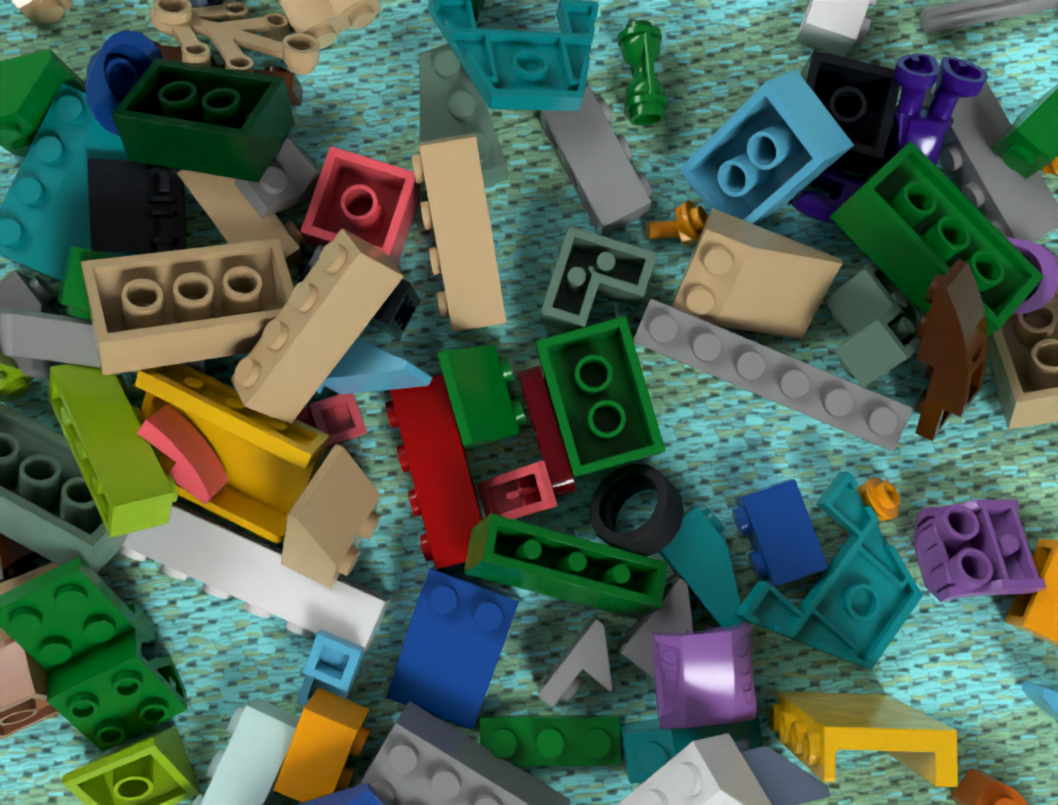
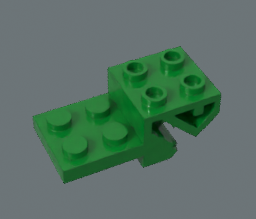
(93, 654)

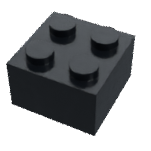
(859, 100)

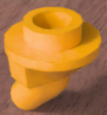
(687, 226)
(881, 497)

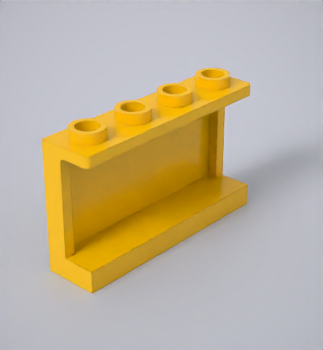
(261, 455)
(822, 723)

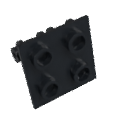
(135, 207)

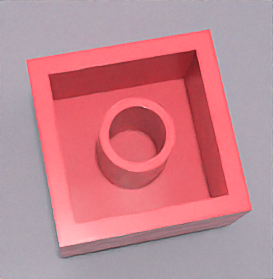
(365, 199)

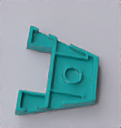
(522, 66)
(857, 598)

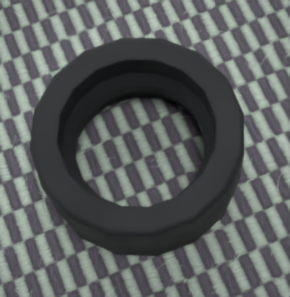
(619, 487)

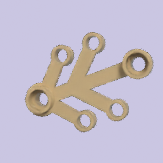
(182, 21)

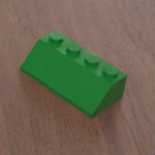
(920, 225)

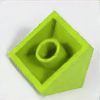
(137, 774)

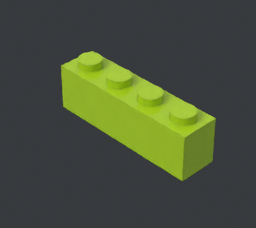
(113, 459)

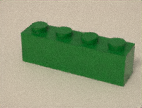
(565, 567)

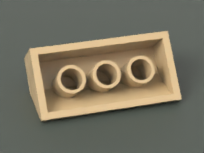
(184, 303)

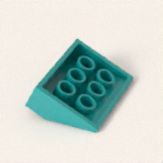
(50, 193)

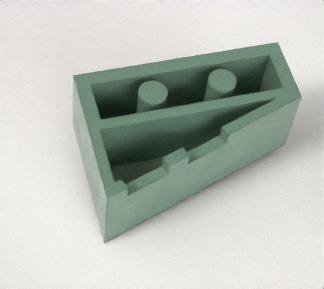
(455, 108)

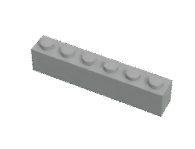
(772, 375)

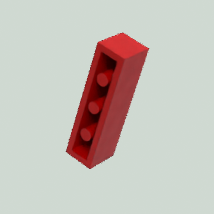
(438, 468)

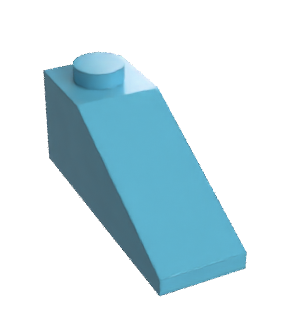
(372, 369)

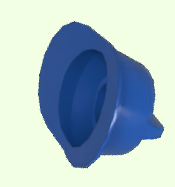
(115, 72)

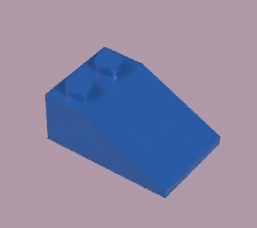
(452, 646)

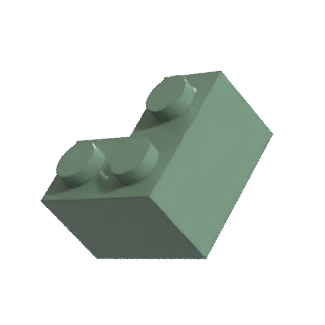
(589, 267)
(879, 324)

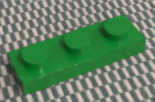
(553, 739)

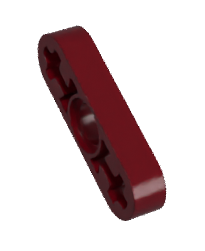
(547, 431)

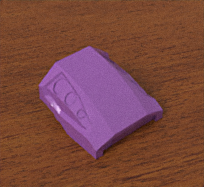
(974, 550)
(704, 677)

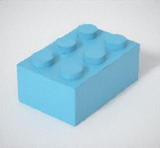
(766, 151)

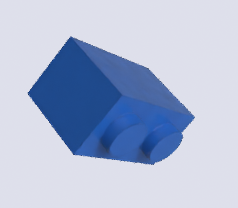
(779, 533)

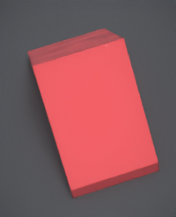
(518, 492)

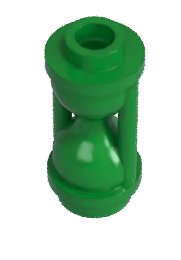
(644, 93)

